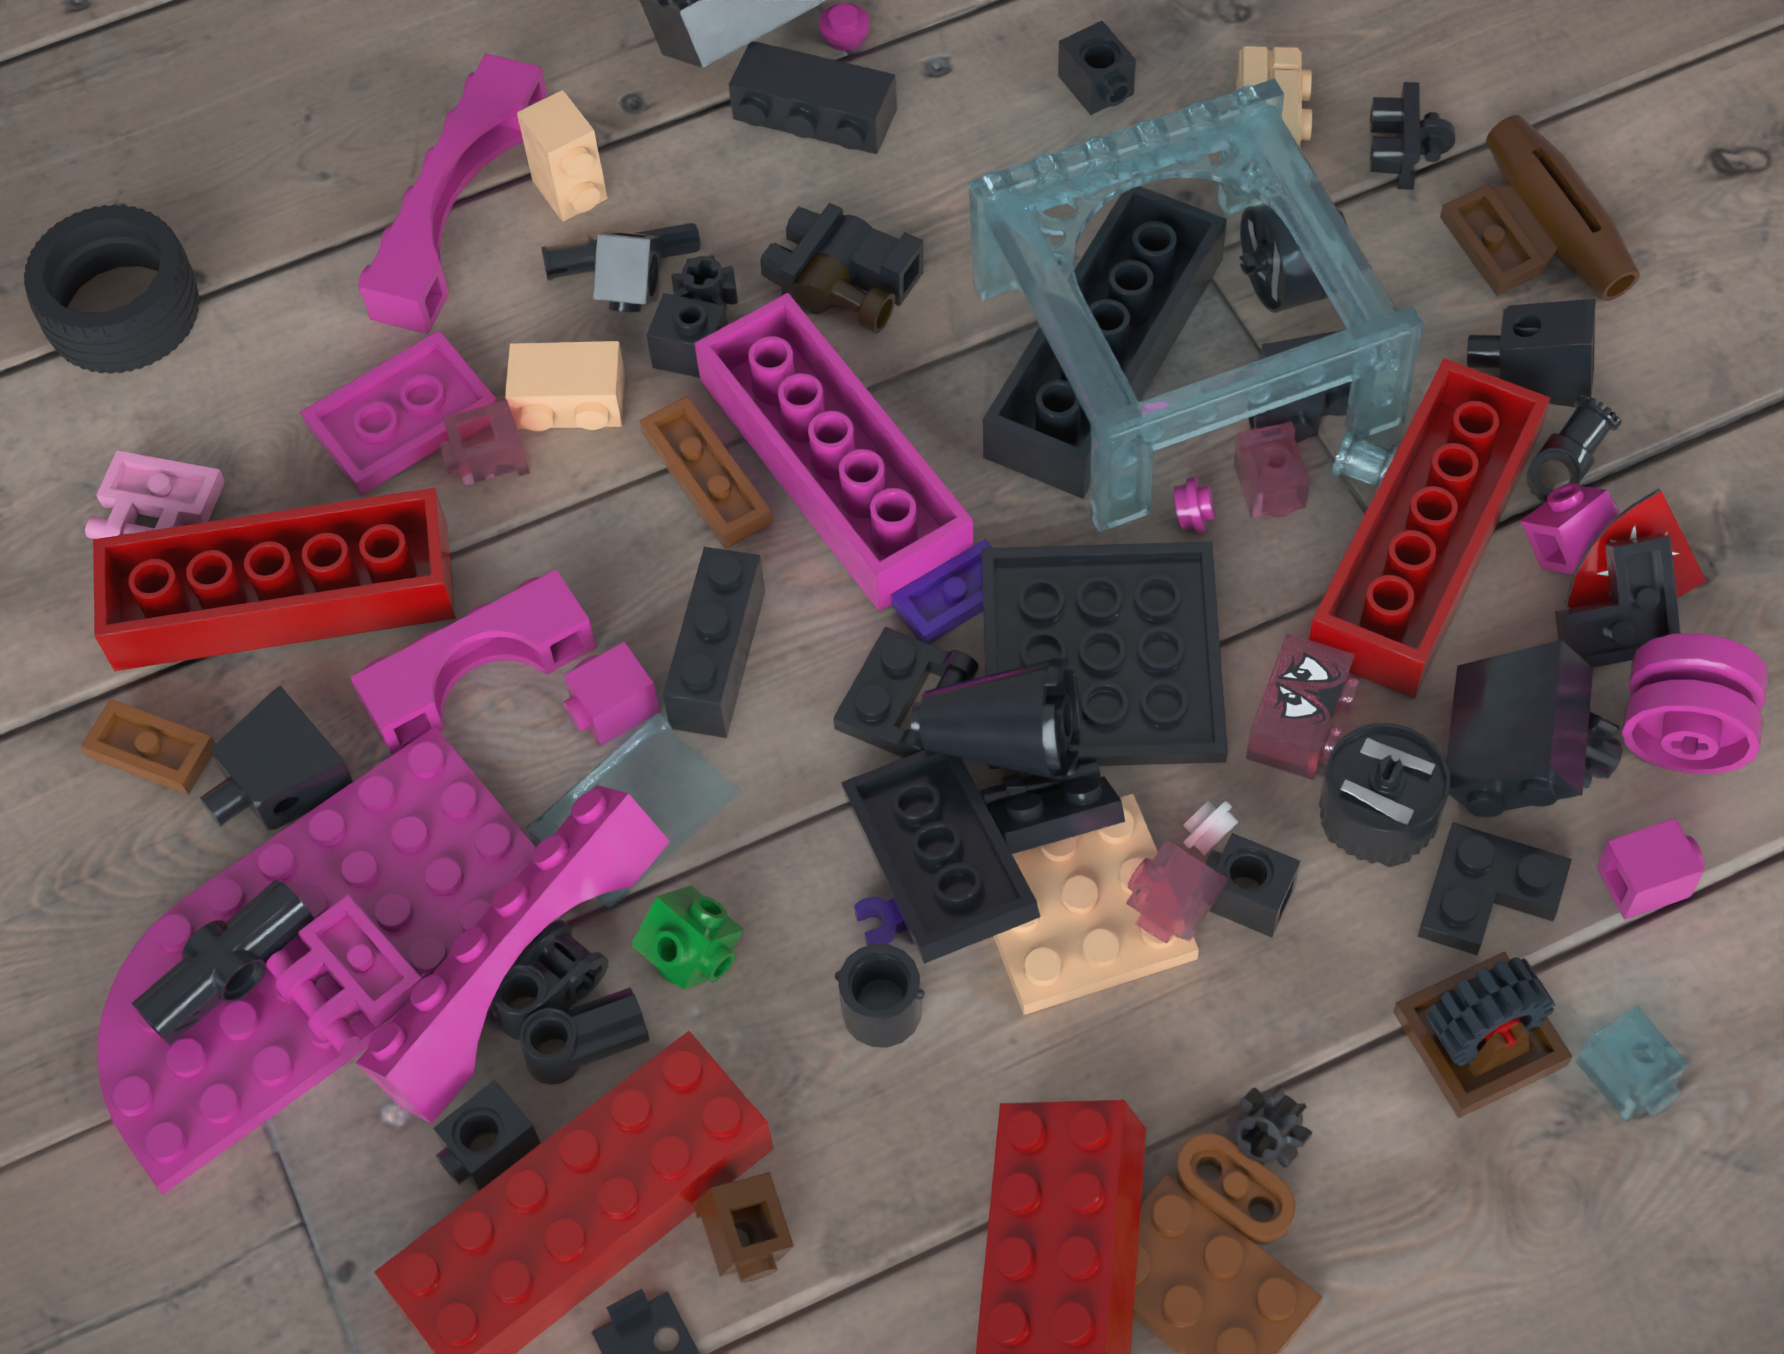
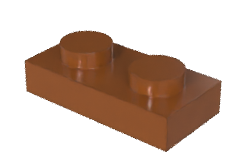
(149, 746)

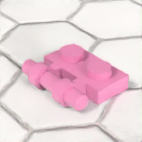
(156, 489)

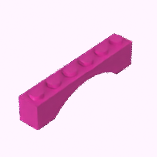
(406, 276)
(434, 1039)

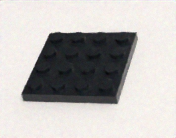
(1135, 633)

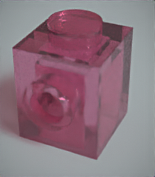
(1173, 893)

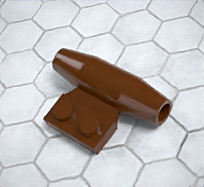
(1539, 215)

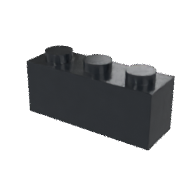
(813, 97)
(714, 642)

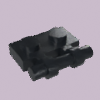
(1049, 810)

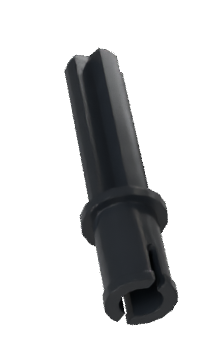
(581, 255)

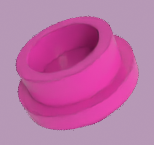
(844, 26)
(1194, 505)

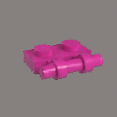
(361, 962)

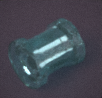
(1362, 459)

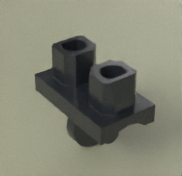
(1414, 136)

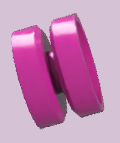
(1695, 703)

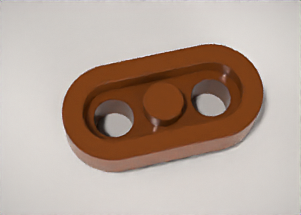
(1237, 1188)

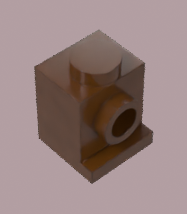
(756, 1210)

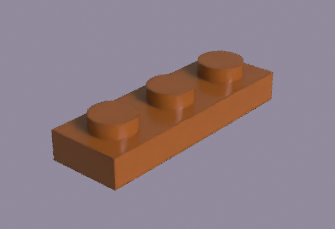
(706, 472)

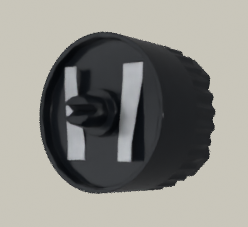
(1276, 262)
(1384, 793)

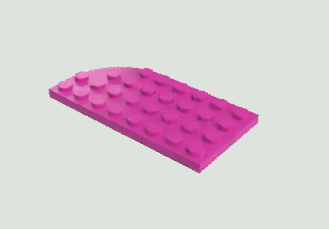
(418, 855)

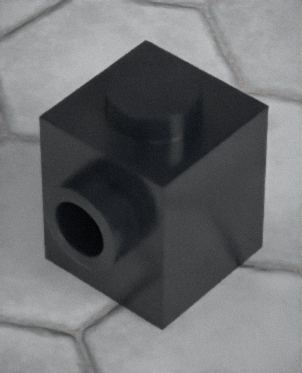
(676, 328)

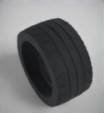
(97, 243)

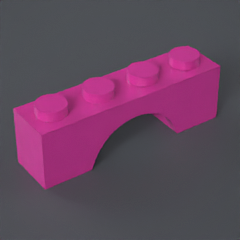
(530, 625)

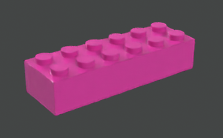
(833, 449)

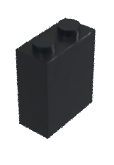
(1519, 729)

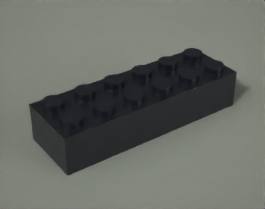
(1141, 288)

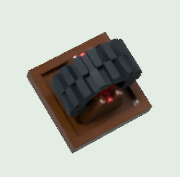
(1484, 1032)

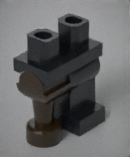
(840, 253)

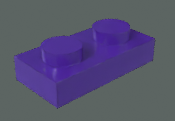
(943, 596)

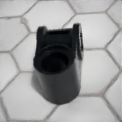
(551, 970)

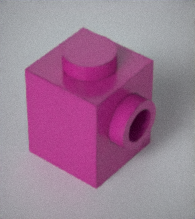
(1567, 525)
(610, 694)
(1651, 868)

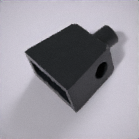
(1542, 349)
(274, 765)

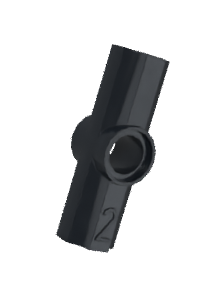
(223, 961)

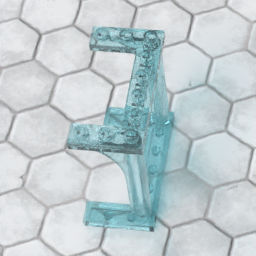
(1255, 167)

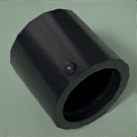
(880, 995)

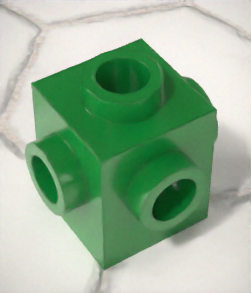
(688, 937)

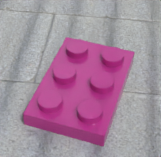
(395, 411)

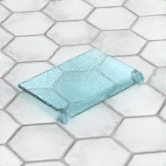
(663, 778)

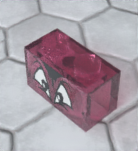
(1300, 707)

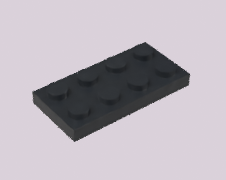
(940, 852)

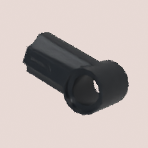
(589, 1034)

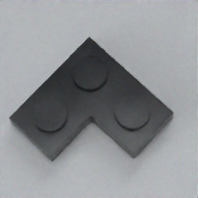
(1640, 604)
(1485, 871)

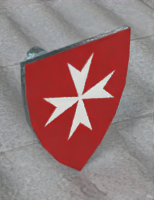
(1643, 518)

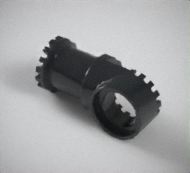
(1574, 443)

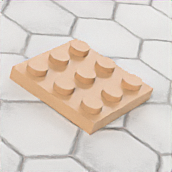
(1085, 926)

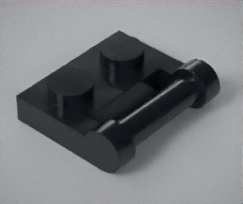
(890, 686)

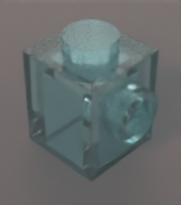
(1633, 1065)

